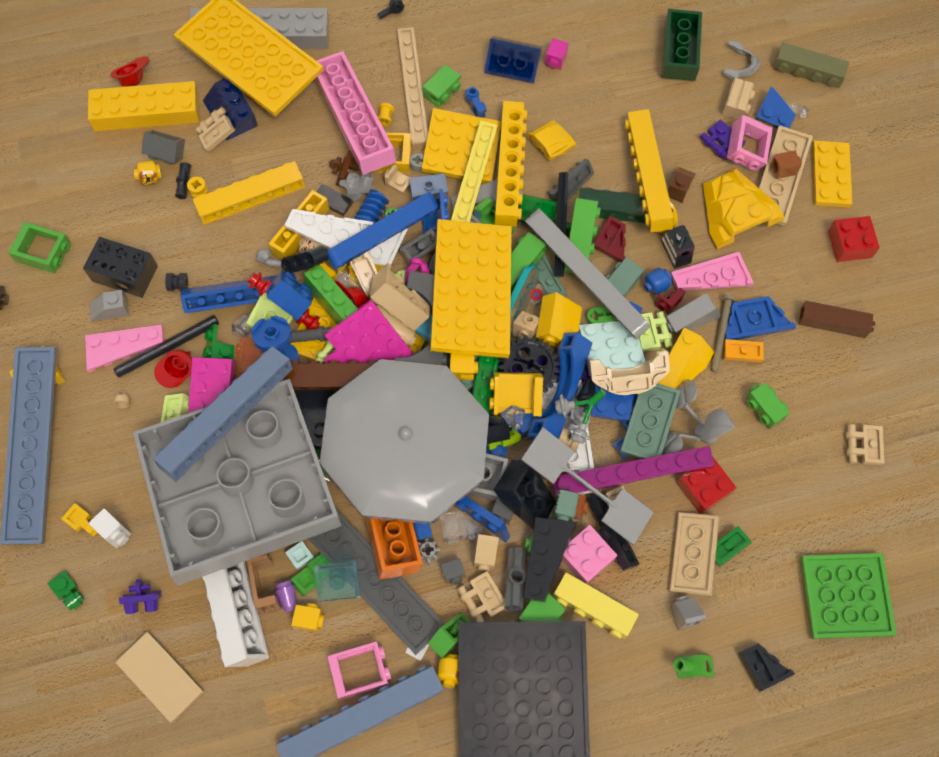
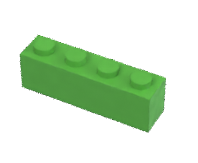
(583, 227)
(528, 251)
(329, 294)

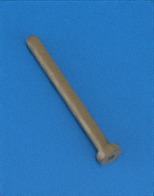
(728, 299)

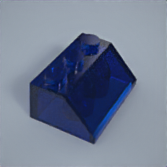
(513, 59)
(237, 109)

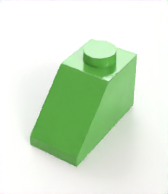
(447, 636)

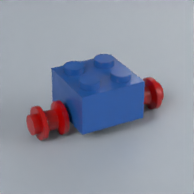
(288, 295)

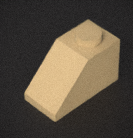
(486, 552)

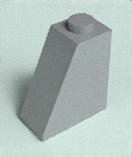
(693, 315)

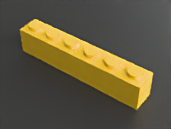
(249, 193)

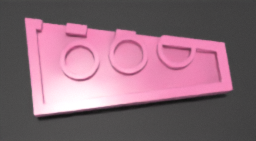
(713, 274)
(116, 345)

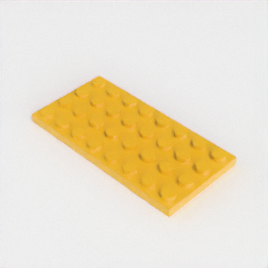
(249, 53)
(472, 289)

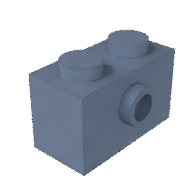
(430, 183)

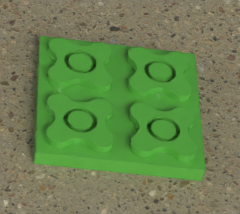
(848, 596)

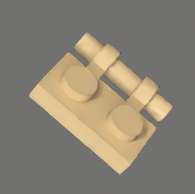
(217, 132)
(871, 443)
(488, 594)

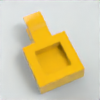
(78, 519)

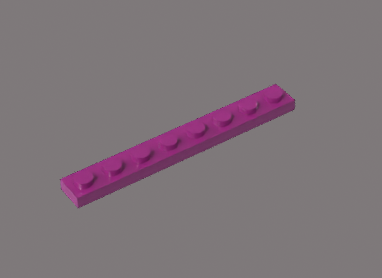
(637, 470)

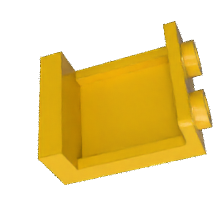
(517, 389)

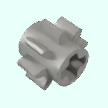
(427, 544)

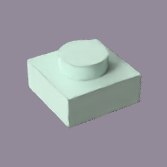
(299, 555)

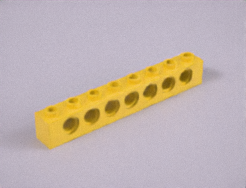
(510, 164)

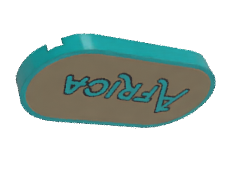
(522, 292)

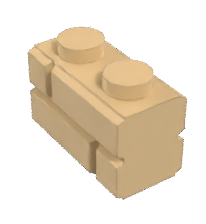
(738, 99)

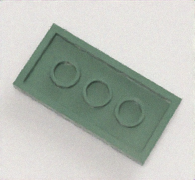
(650, 422)

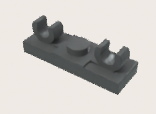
(576, 179)

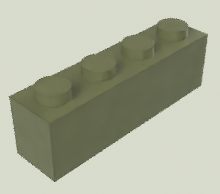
(811, 65)

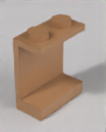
(267, 604)

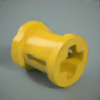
(385, 114)

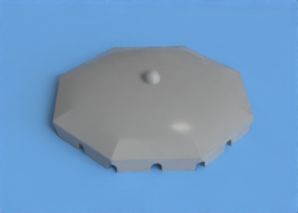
(404, 441)

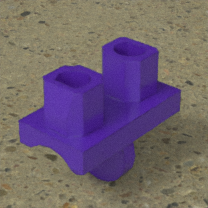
(150, 599)

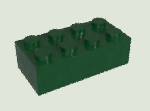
(681, 44)

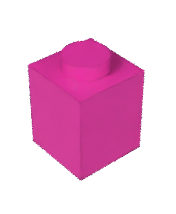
(556, 53)

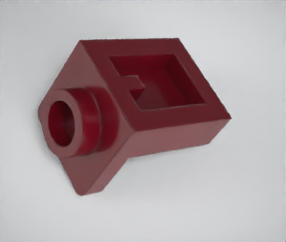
(669, 304)

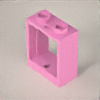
(755, 130)
(337, 673)

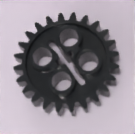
(534, 350)

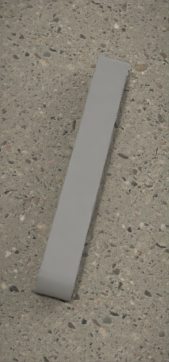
(588, 274)

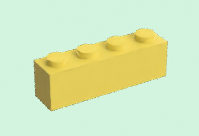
(595, 606)

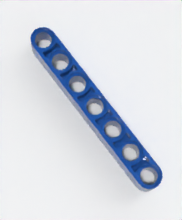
(382, 230)

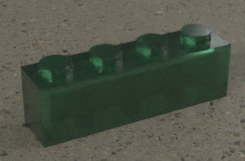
(617, 204)

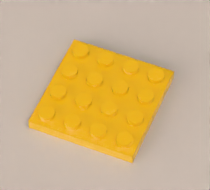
(451, 143)

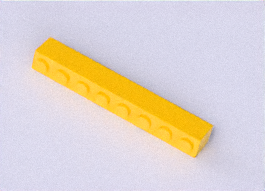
(650, 171)

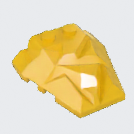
(736, 206)

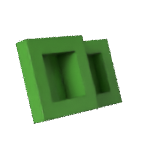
(305, 580)

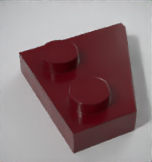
(612, 239)

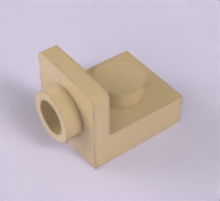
(396, 180)

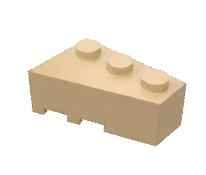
(398, 299)

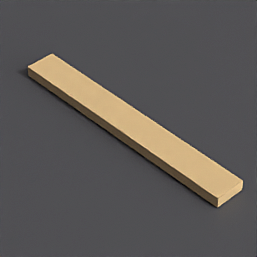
(412, 86)

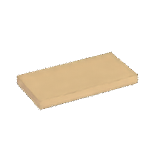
(694, 554)
(159, 677)

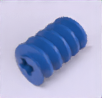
(372, 207)

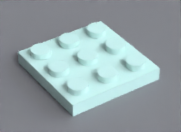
(613, 345)

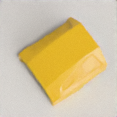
(552, 140)

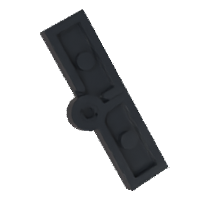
(626, 556)

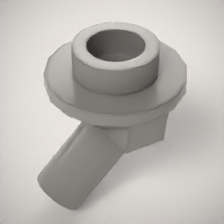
(264, 256)

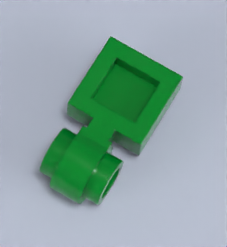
(63, 588)

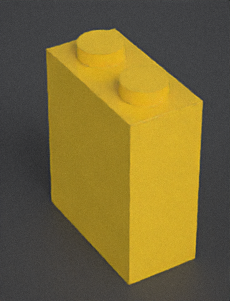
(557, 317)

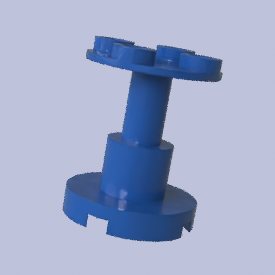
(274, 333)

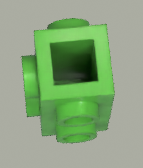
(767, 405)

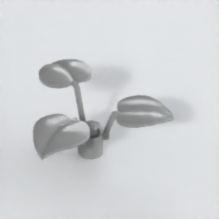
(715, 425)

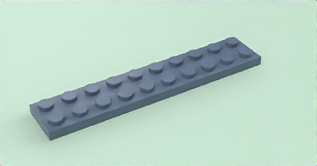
(28, 446)

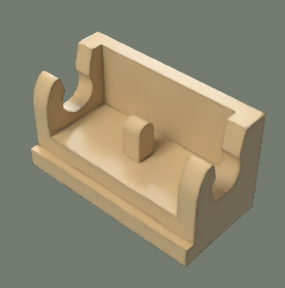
(364, 270)

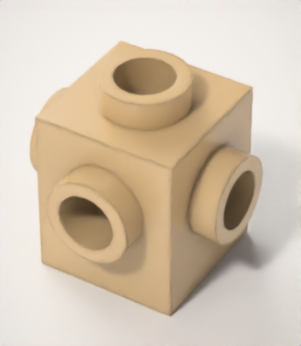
(525, 325)

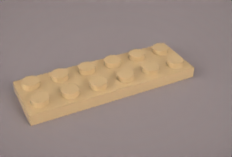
(784, 189)

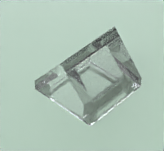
(514, 416)

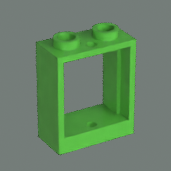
(24, 240)

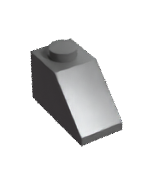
(109, 306)
(687, 612)

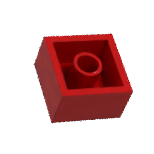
(853, 238)
(706, 487)

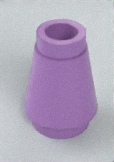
(286, 595)

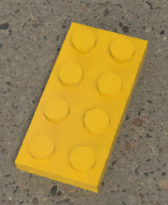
(832, 174)

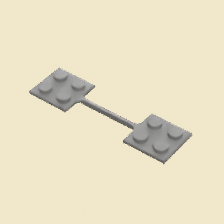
(550, 458)

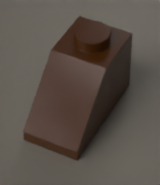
(680, 184)

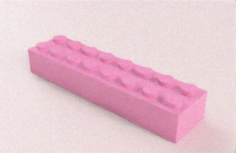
(354, 114)

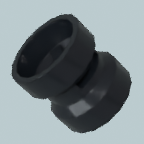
(176, 281)

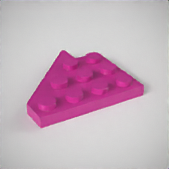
(366, 337)

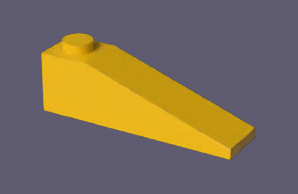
(687, 359)

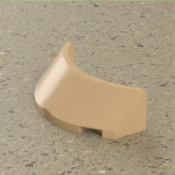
(630, 380)

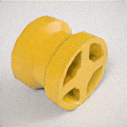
(201, 189)

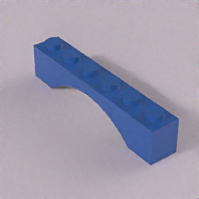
(573, 357)

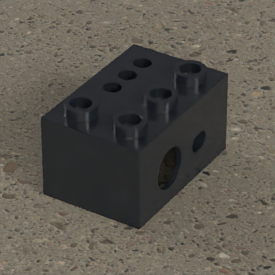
(122, 264)

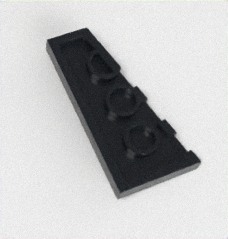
(547, 550)

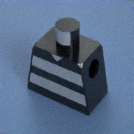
(676, 243)

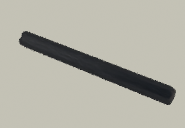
(561, 217)
(165, 346)

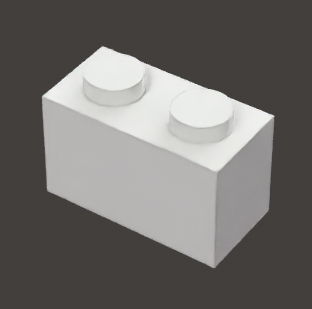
(110, 528)

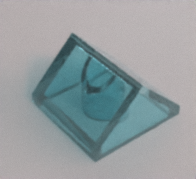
(337, 581)

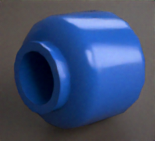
(657, 281)

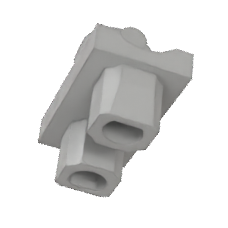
(357, 186)

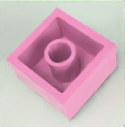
(588, 555)

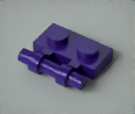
(721, 133)

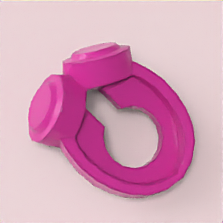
(415, 264)

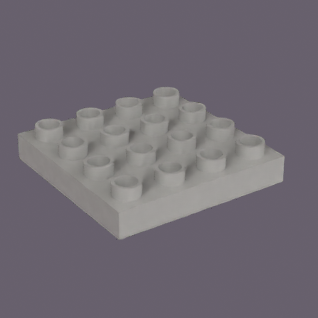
(244, 495)

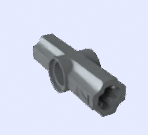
(515, 590)

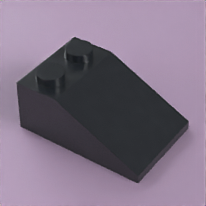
(524, 492)

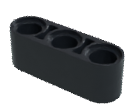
(304, 259)

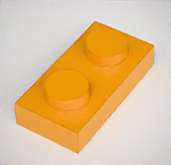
(743, 351)

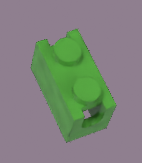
(442, 86)

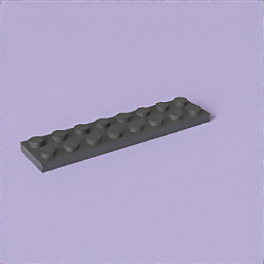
(388, 597)

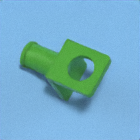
(694, 666)

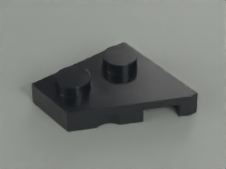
(763, 667)

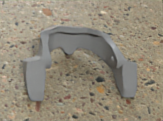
(745, 72)

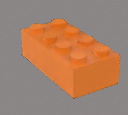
(394, 547)

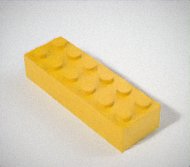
(143, 106)

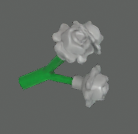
(579, 415)

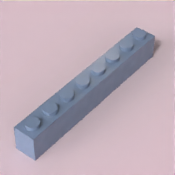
(222, 414)
(362, 716)

